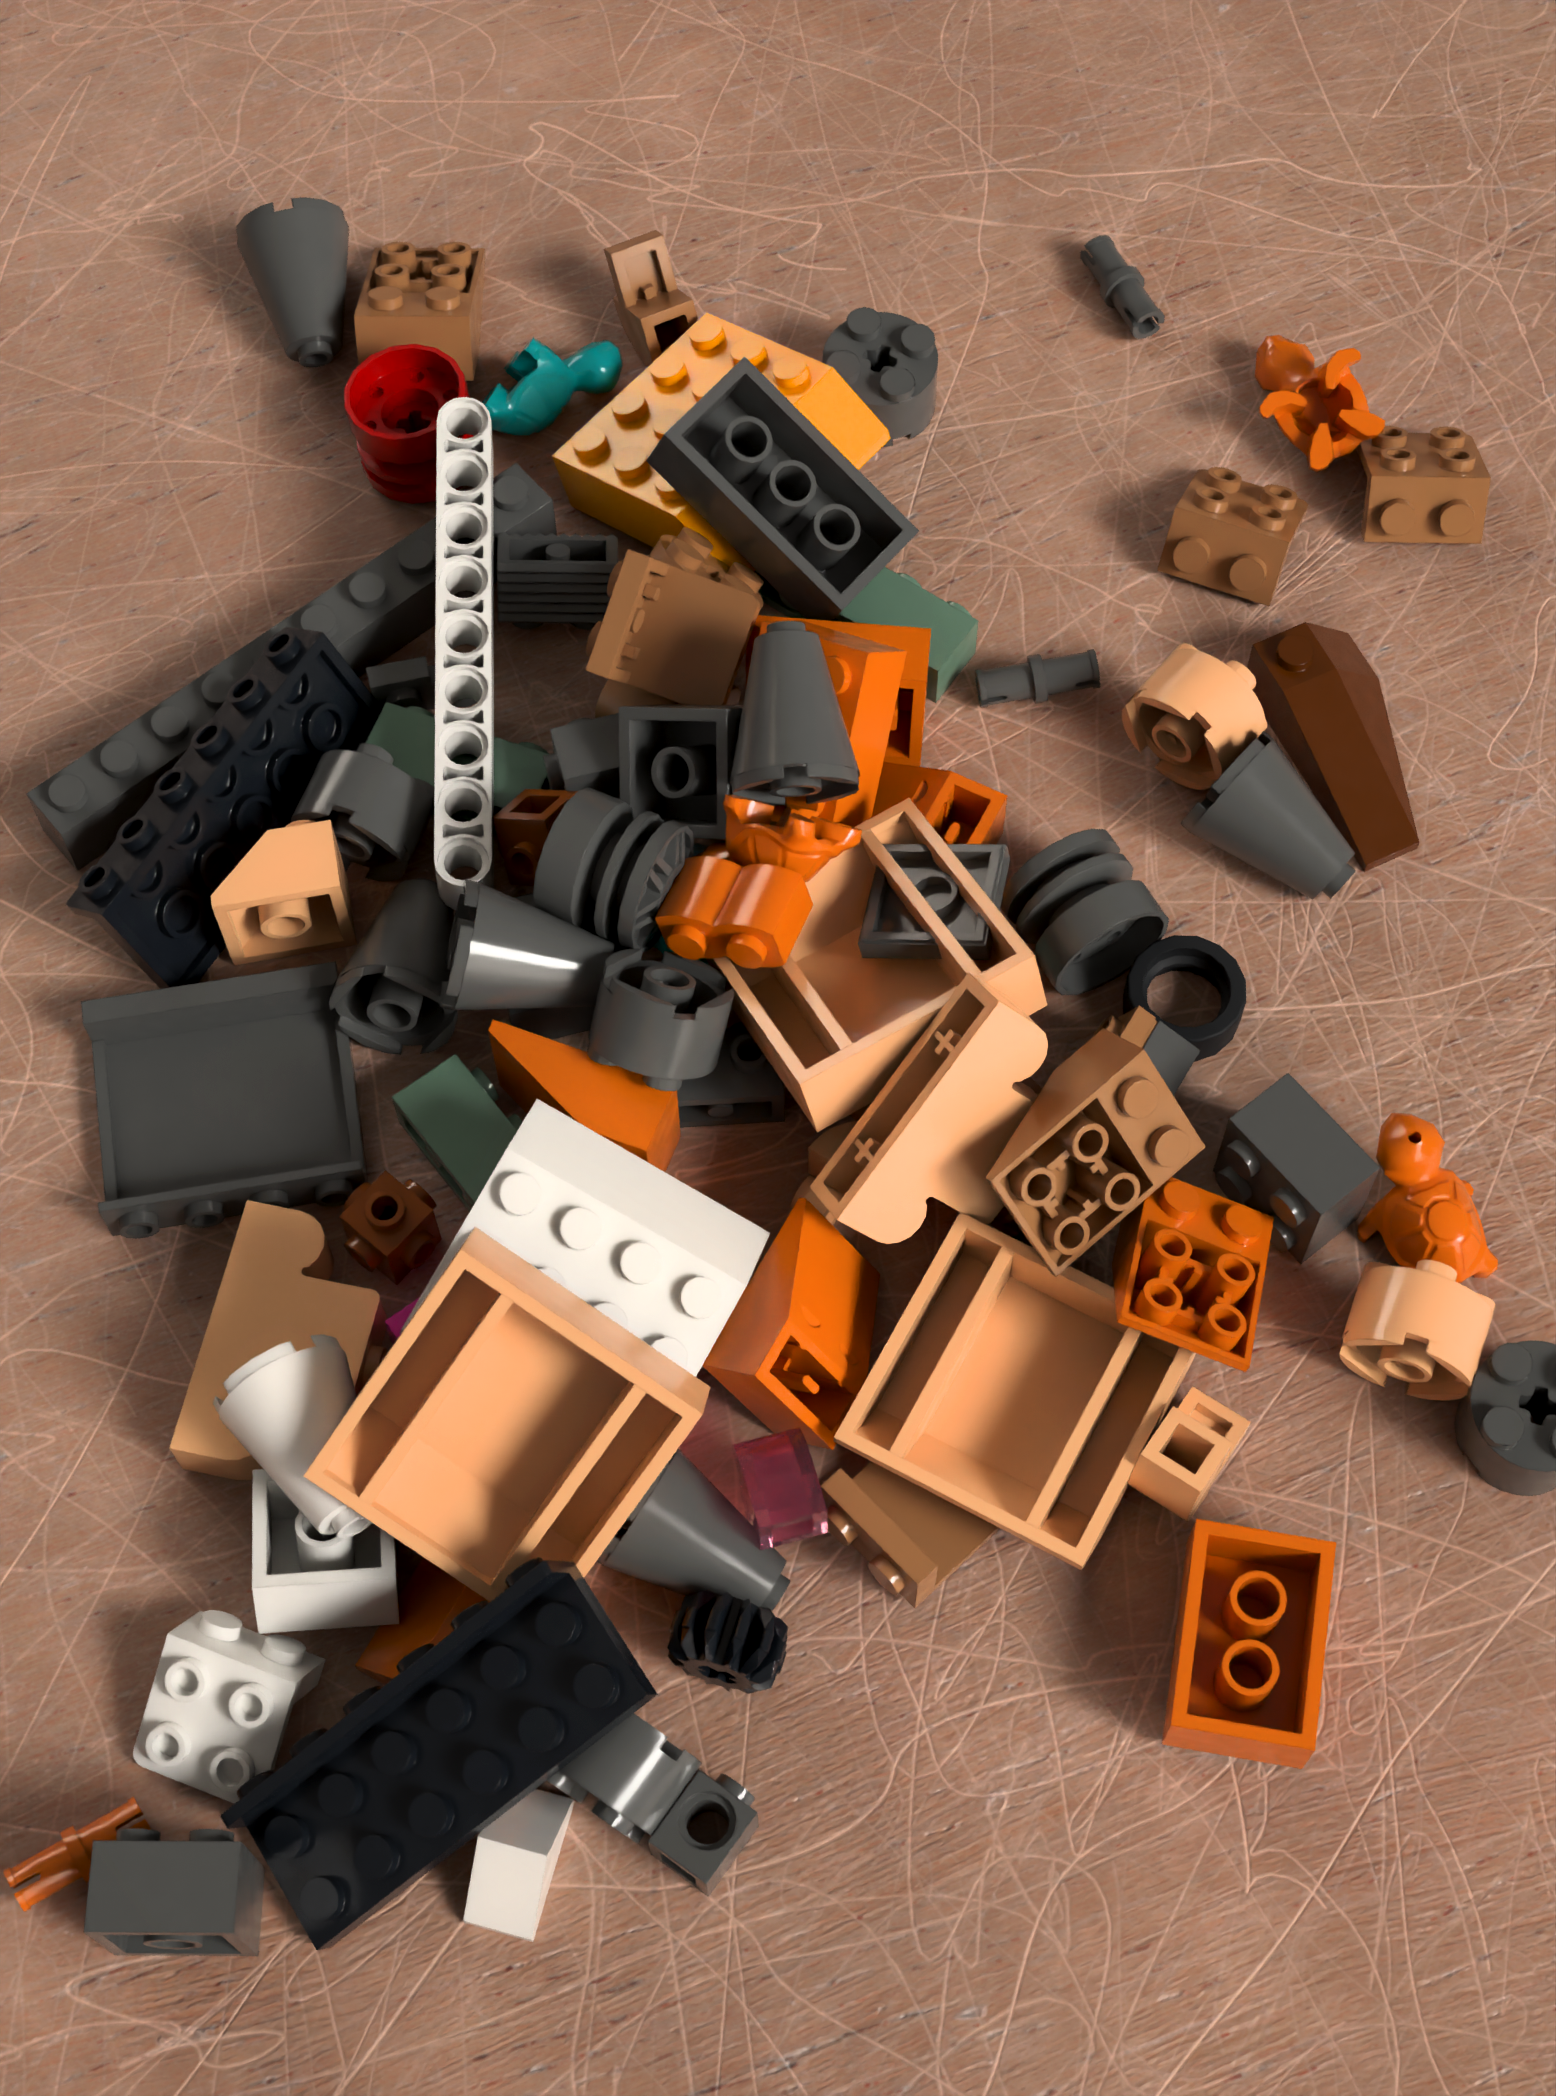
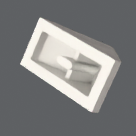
(517, 1864)

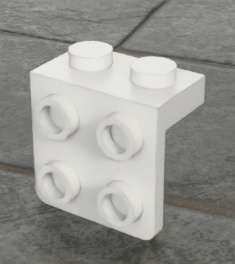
(222, 1703)

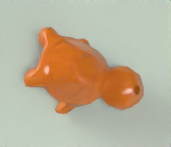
(1314, 407)
(796, 842)
(1429, 1207)

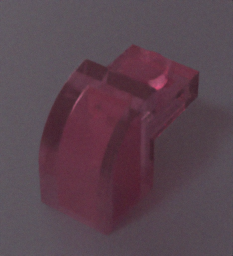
(780, 1488)

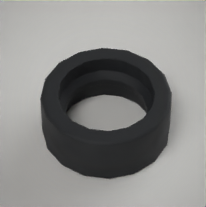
(1200, 958)

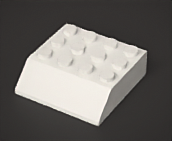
(616, 1235)

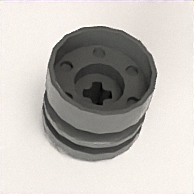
(610, 867)
(1083, 911)

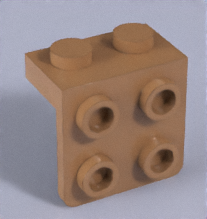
(1424, 487)
(1232, 534)
(671, 632)
(902, 1529)

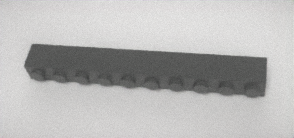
(362, 617)

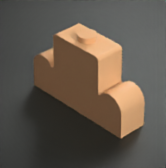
(938, 1119)
(269, 1296)

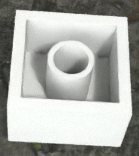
(316, 1578)

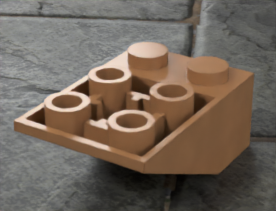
(423, 300)
(1091, 1149)

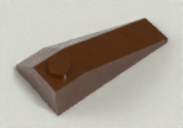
(1338, 734)

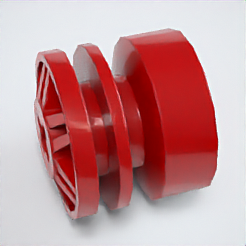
(394, 414)

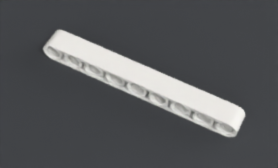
(459, 623)

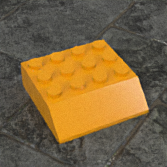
(606, 459)

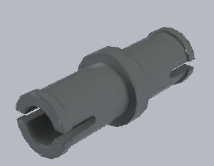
(1122, 287)
(1037, 678)

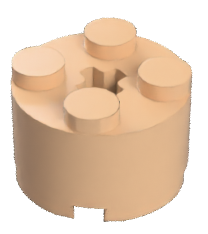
(1195, 716)
(1416, 1329)

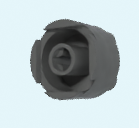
(889, 366)
(372, 808)
(660, 1017)
(1496, 1417)
(632, 1775)

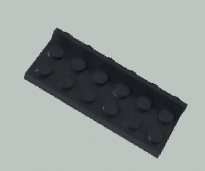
(219, 800)
(441, 1748)

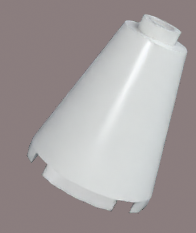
(283, 1415)

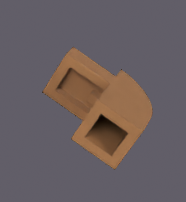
(647, 295)

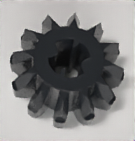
(727, 1641)

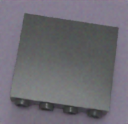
(224, 1100)

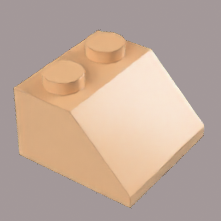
(286, 896)

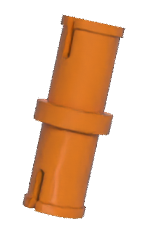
(70, 1856)

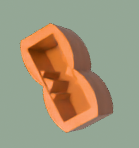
(734, 912)

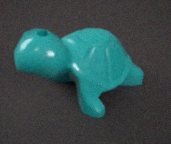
(548, 384)

